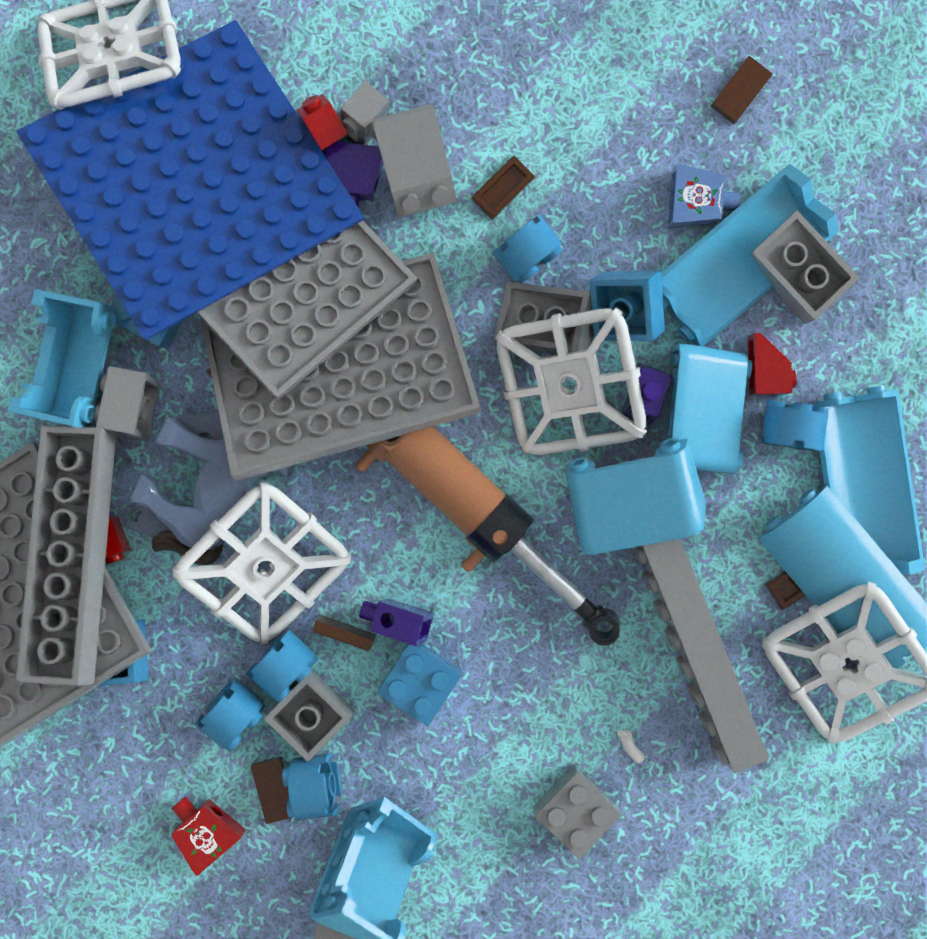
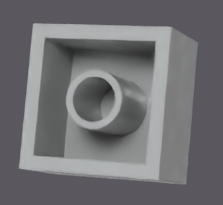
(127, 403)
(309, 715)
(576, 811)

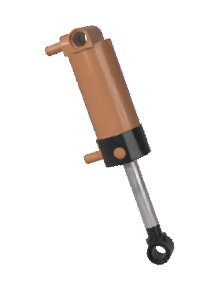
(481, 512)

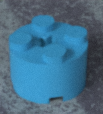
(527, 248)
(794, 425)
(282, 666)
(230, 714)
(312, 787)

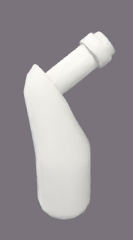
(631, 749)

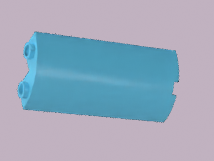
(719, 275)
(871, 473)
(832, 553)

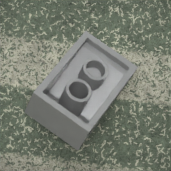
(415, 160)
(803, 268)
(533, 303)

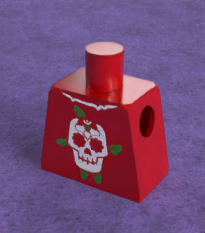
(204, 833)

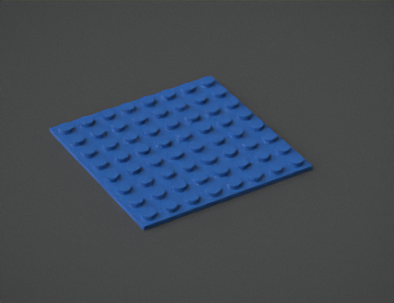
(191, 181)

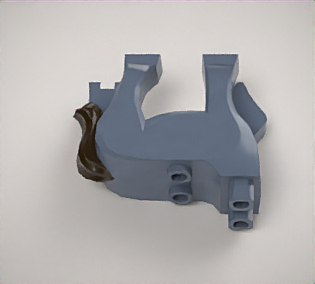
(215, 492)

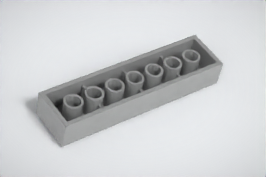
(66, 556)
(701, 654)

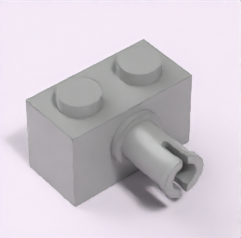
(360, 111)

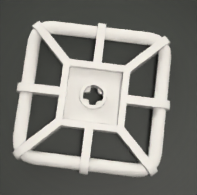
(95, 60)
(580, 366)
(260, 547)
(830, 662)

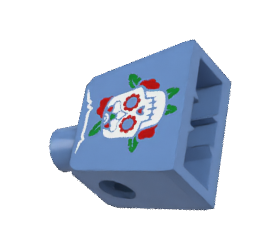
(698, 197)

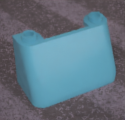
(68, 360)
(709, 404)
(637, 499)
(371, 871)

